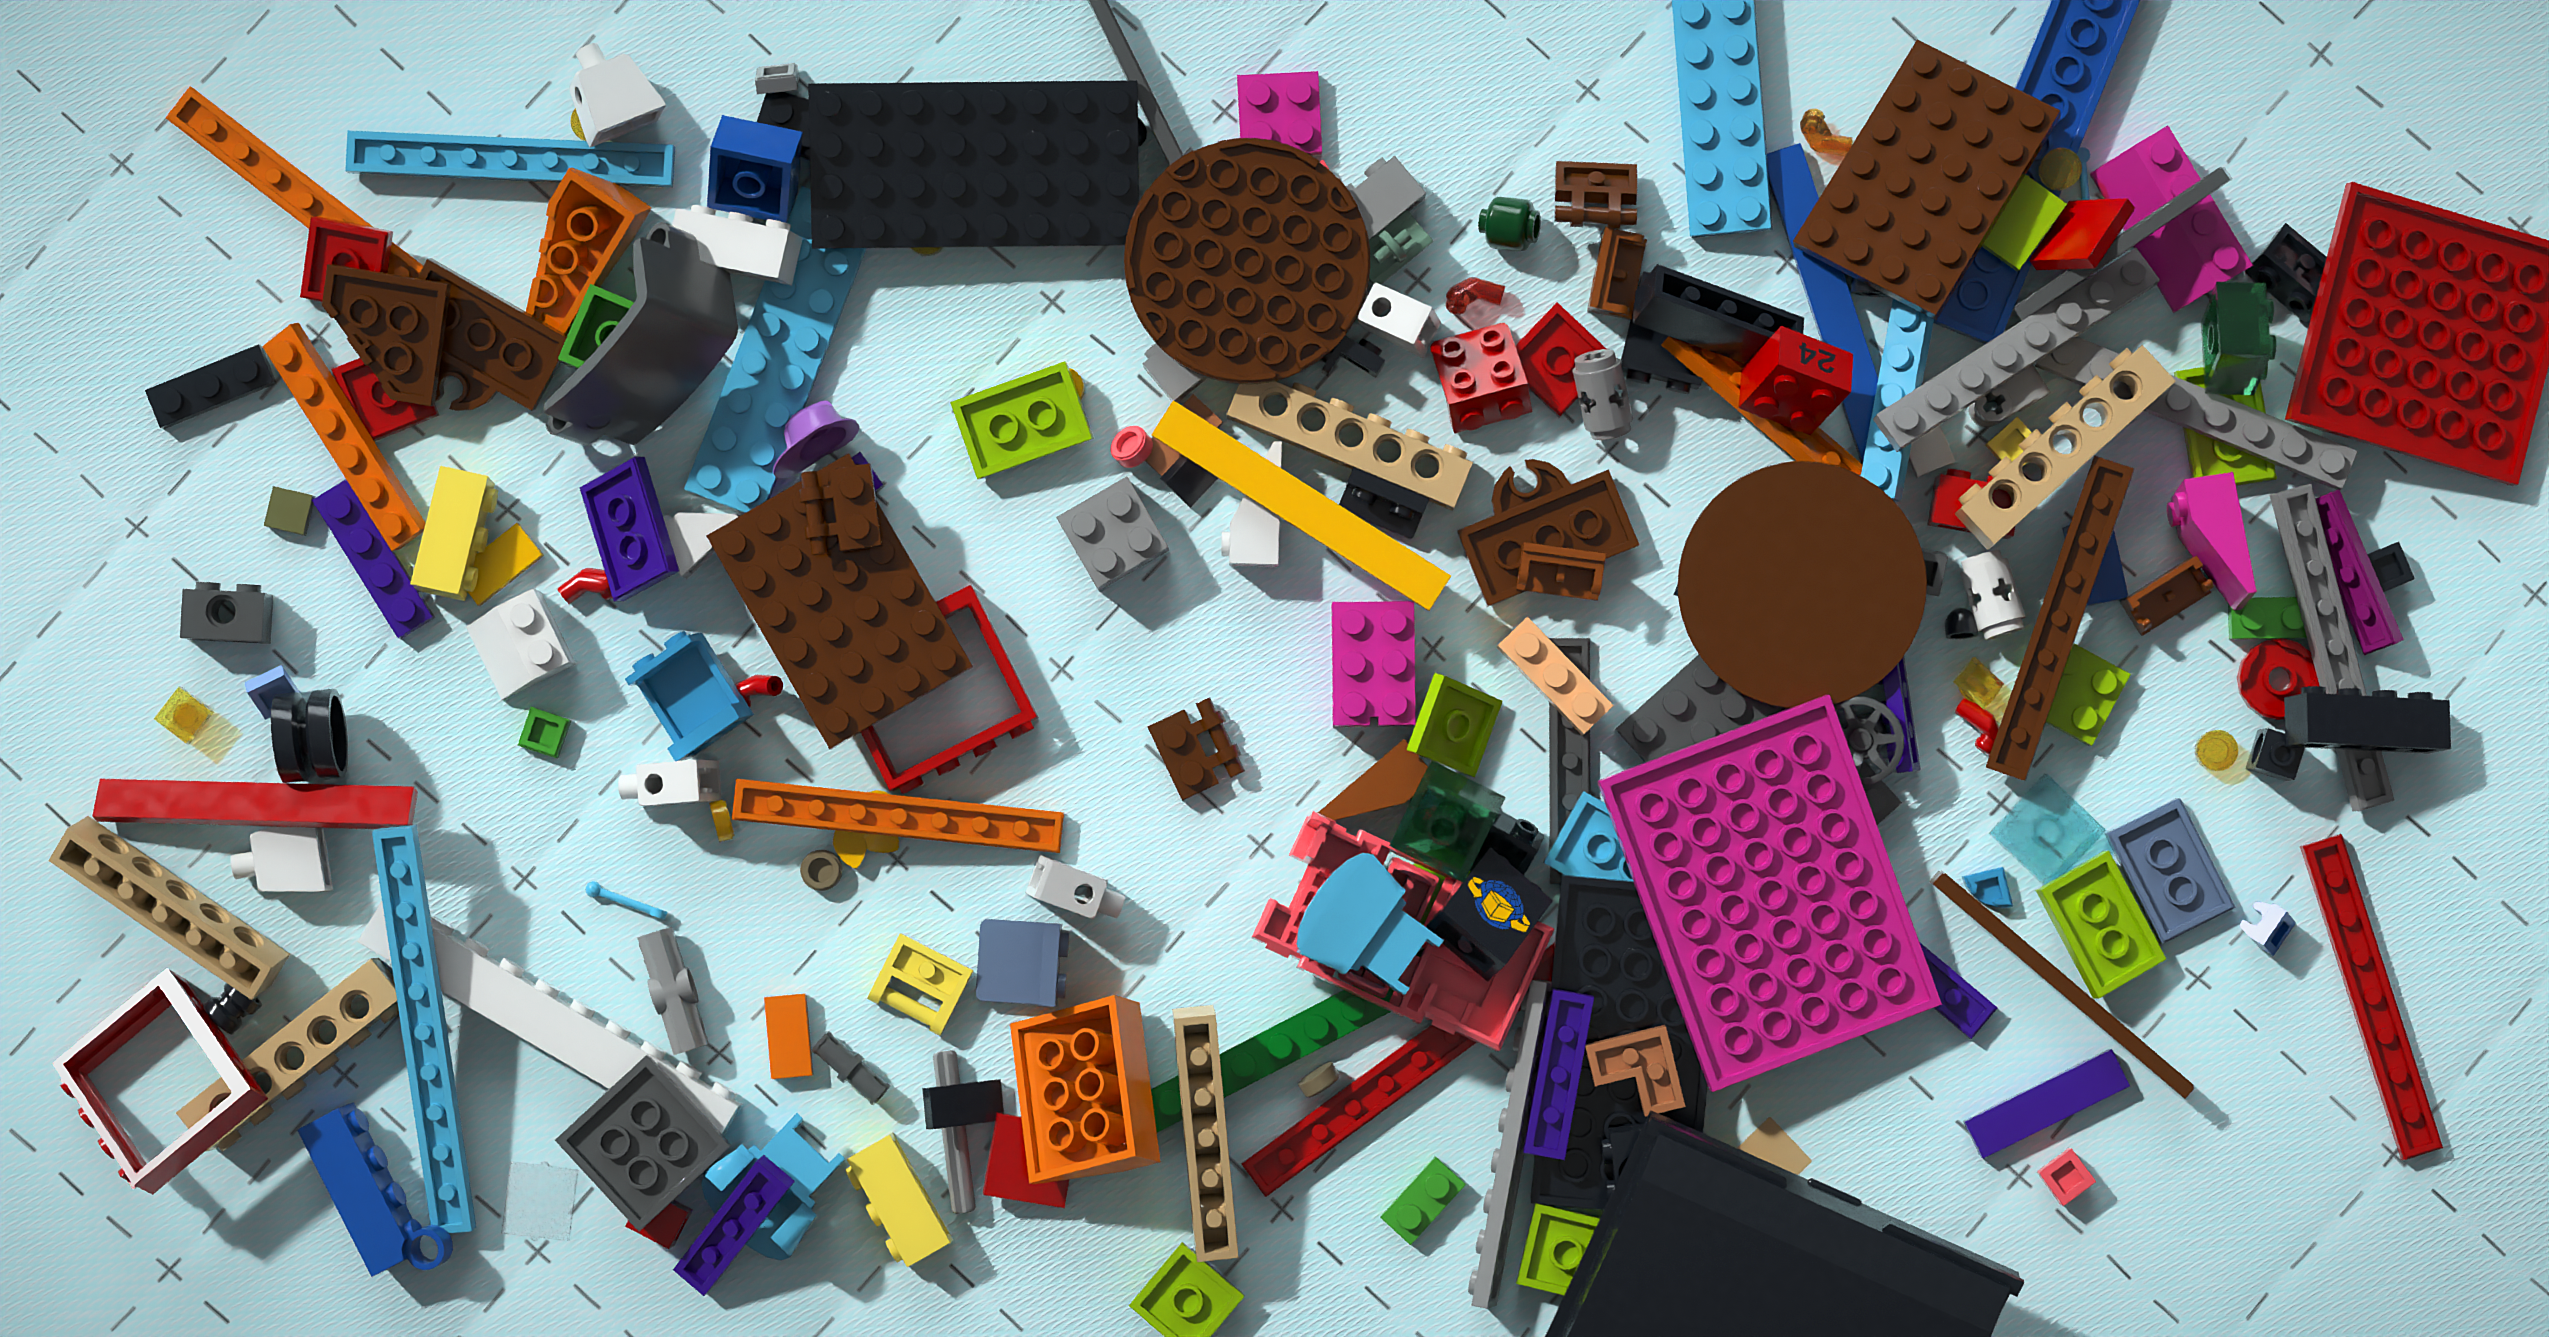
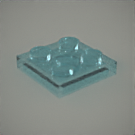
(2047, 830)

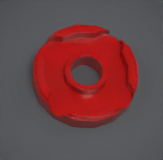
(2255, 672)

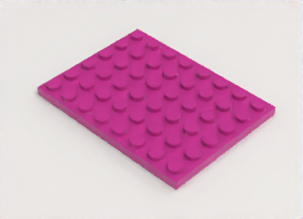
(1769, 892)

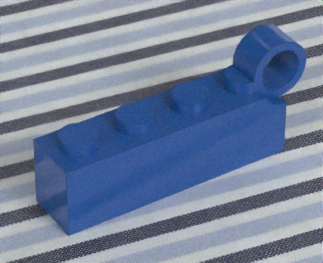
(367, 1195)

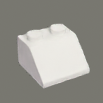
(520, 643)

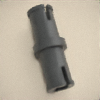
(850, 1068)

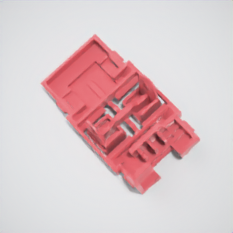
(1438, 981)

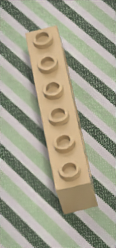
(2147, 382)
(1451, 461)
(169, 907)
(370, 980)
(1205, 1133)

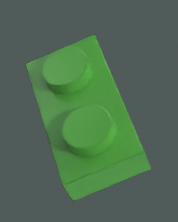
(2267, 619)
(1422, 1200)

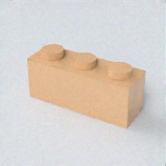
(1554, 676)

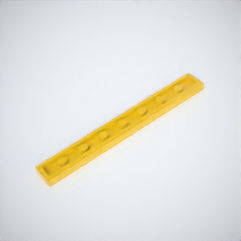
(1301, 505)

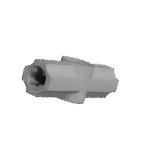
(673, 990)

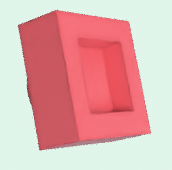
(2066, 1176)

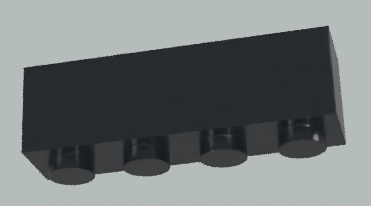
(1708, 314)
(2367, 722)

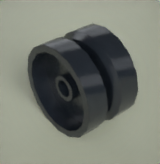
(309, 736)

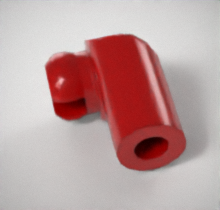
(586, 580)

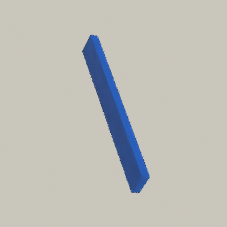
(1824, 287)

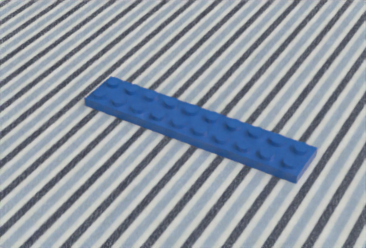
(2068, 72)

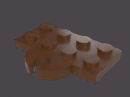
(492, 345)
(1553, 514)

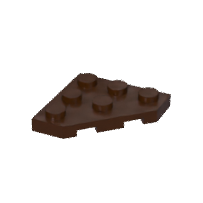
(392, 326)

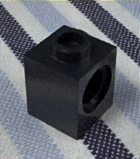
(2272, 756)

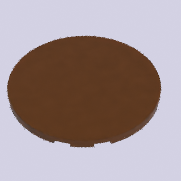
(1247, 261)
(1802, 584)

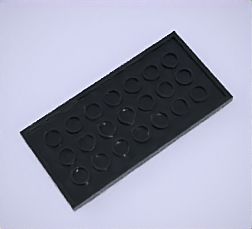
(973, 163)
(1611, 954)

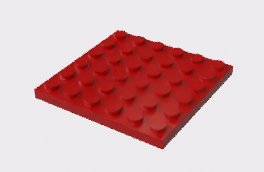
(2427, 335)

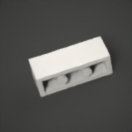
(743, 246)

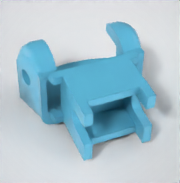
(1361, 922)
(793, 1214)

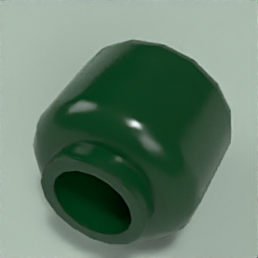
(1510, 223)

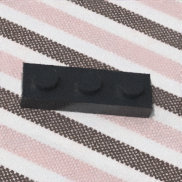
(210, 386)

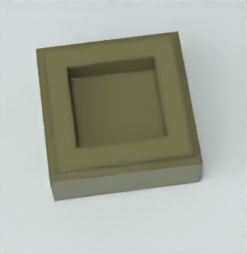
(289, 511)

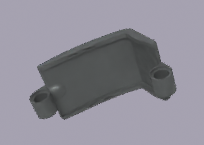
(657, 350)

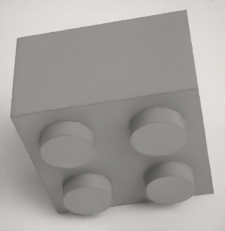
(1112, 533)

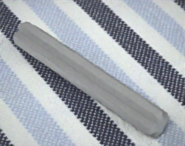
(955, 1141)

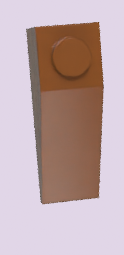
(1383, 785)

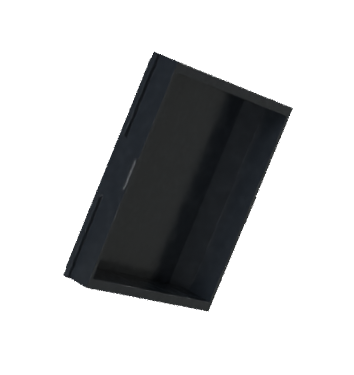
(1746, 1249)

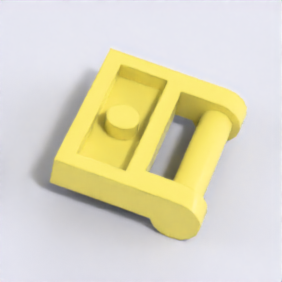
(927, 972)

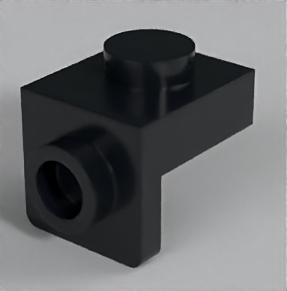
(1362, 354)

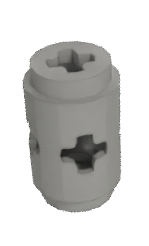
(1597, 375)

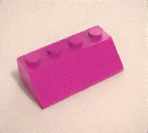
(2191, 248)

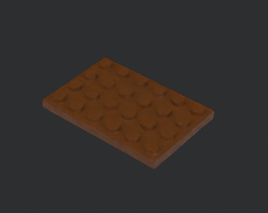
(1926, 179)
(844, 625)

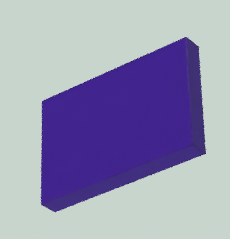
(629, 529)

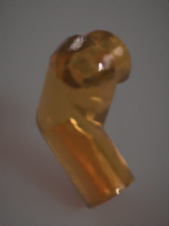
(1820, 137)

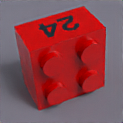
(1796, 380)

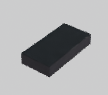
(962, 1104)

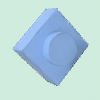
(264, 687)

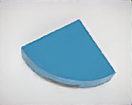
(1989, 887)

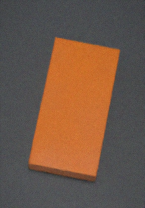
(788, 1036)

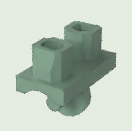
(1396, 247)

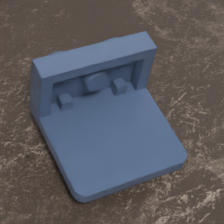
(1021, 962)

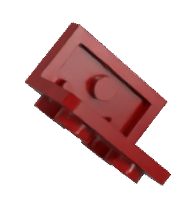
(1481, 377)

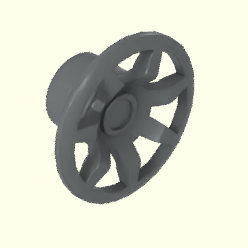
(1868, 735)

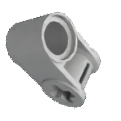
(2010, 397)

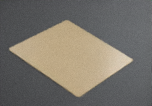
(1776, 1147)

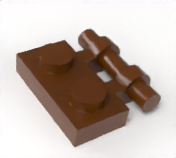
(1595, 183)
(854, 508)
(1184, 755)

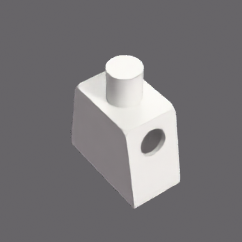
(612, 96)
(1407, 324)
(672, 783)
(286, 860)
(1057, 884)

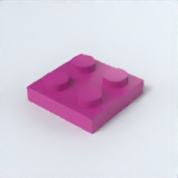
(1281, 109)

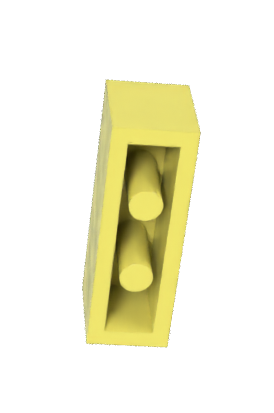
(454, 533)
(898, 1201)

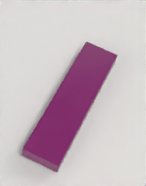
(2356, 578)

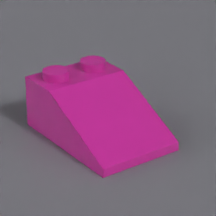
(2213, 530)

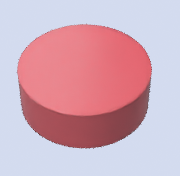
(1131, 446)

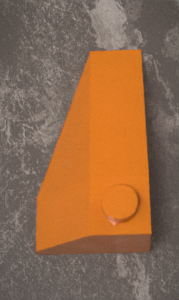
(582, 242)

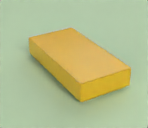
(503, 562)

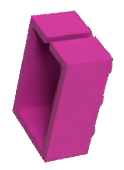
(1373, 663)

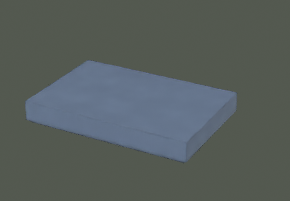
(2169, 870)

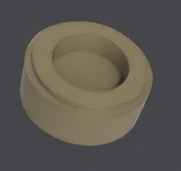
(821, 870)
(1319, 1080)

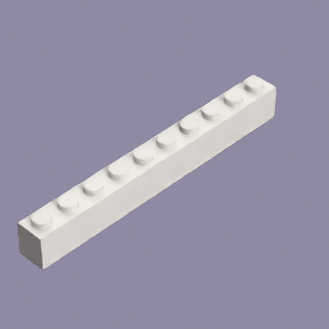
(550, 1022)

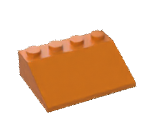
(1085, 1091)

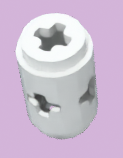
(1989, 577)

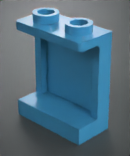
(690, 694)

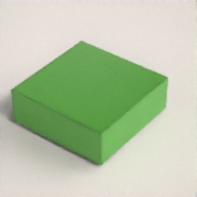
(544, 732)

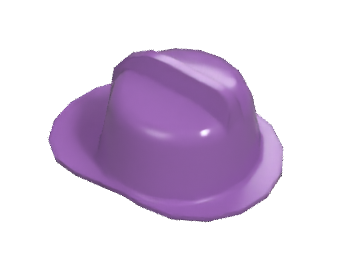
(811, 436)

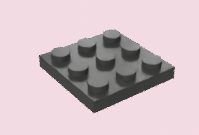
(643, 1142)

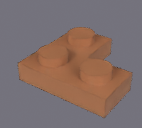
(1643, 1056)

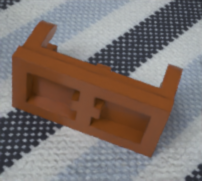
(1617, 273)
(1561, 571)
(2167, 595)

